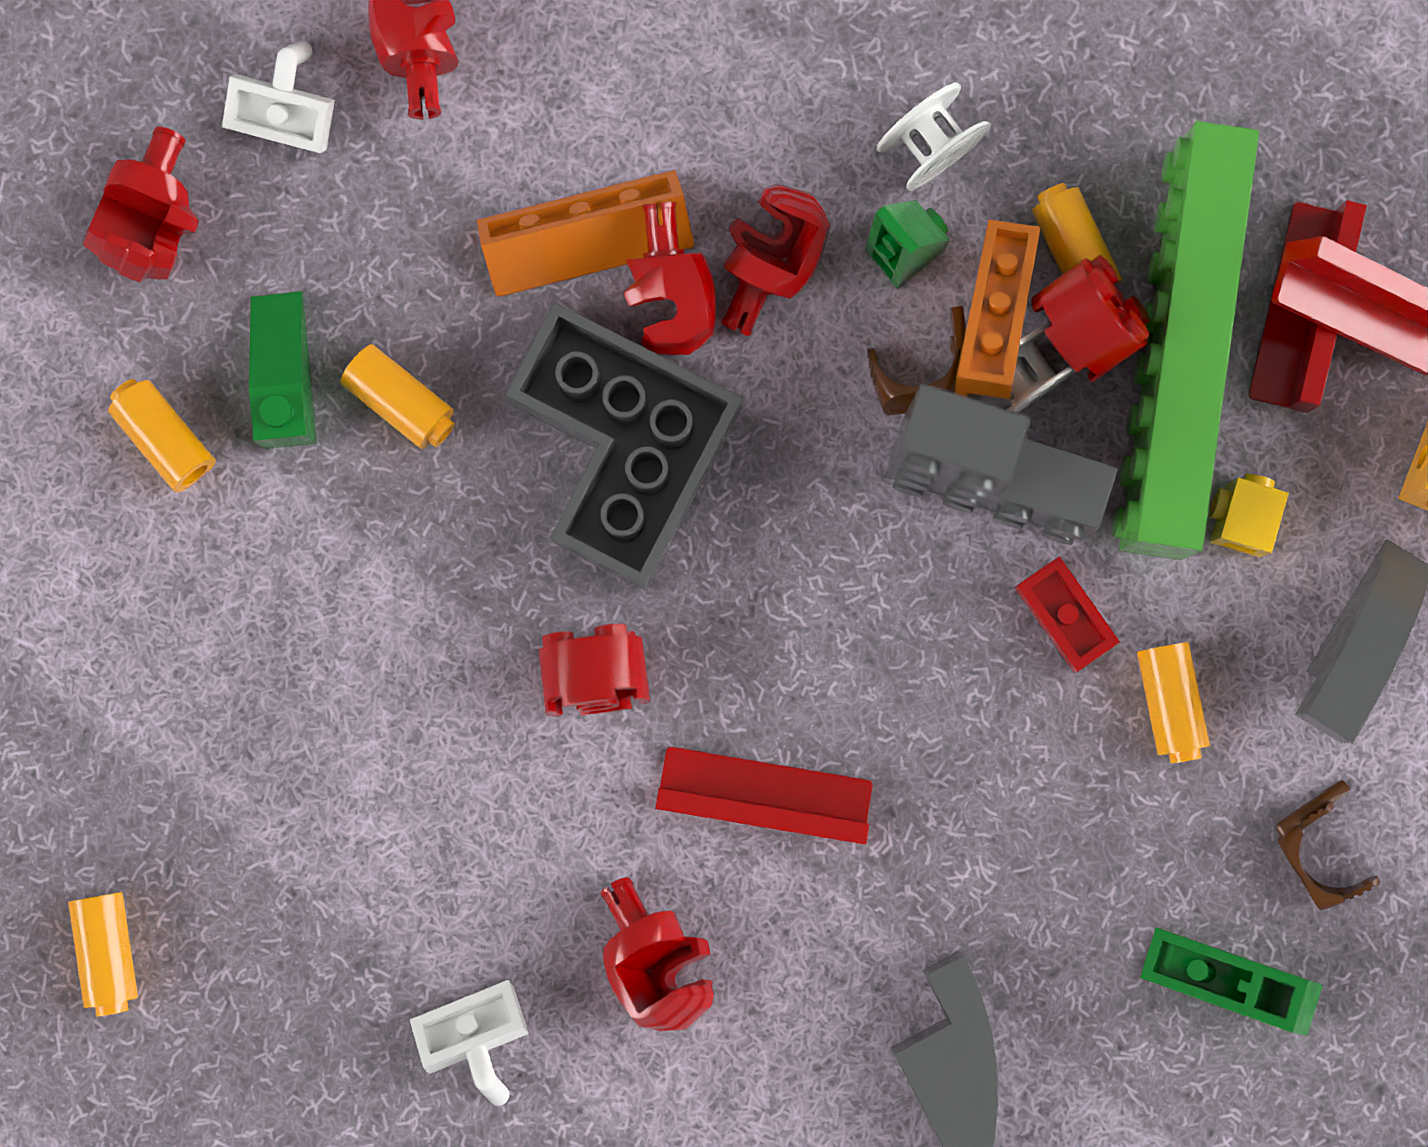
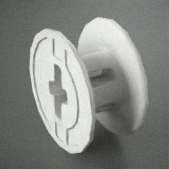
(921, 123)
(1033, 373)

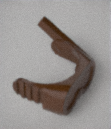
(896, 397)
(1290, 839)

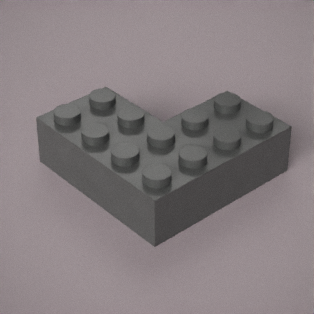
(651, 435)
(983, 461)

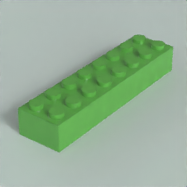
(1187, 342)

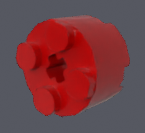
(1092, 318)
(593, 671)

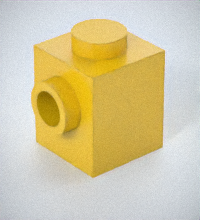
(1248, 515)

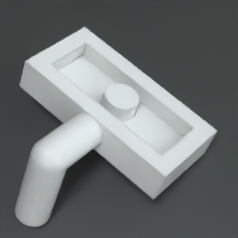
(277, 109)
(468, 1031)

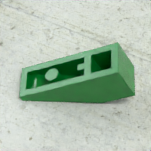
(905, 240)
(280, 372)
(1231, 982)

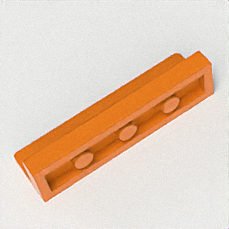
(577, 233)
(997, 310)

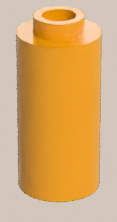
(1070, 228)
(398, 397)
(160, 434)
(1174, 701)
(103, 953)

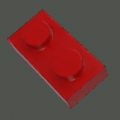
(1067, 614)

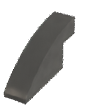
(1365, 644)
(955, 1060)

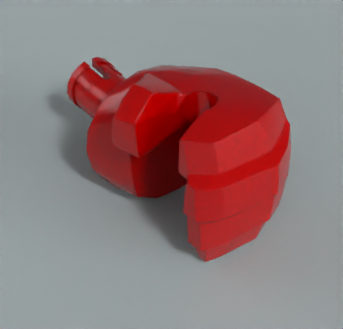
(414, 46)
(143, 212)
(759, 256)
(676, 276)
(654, 944)

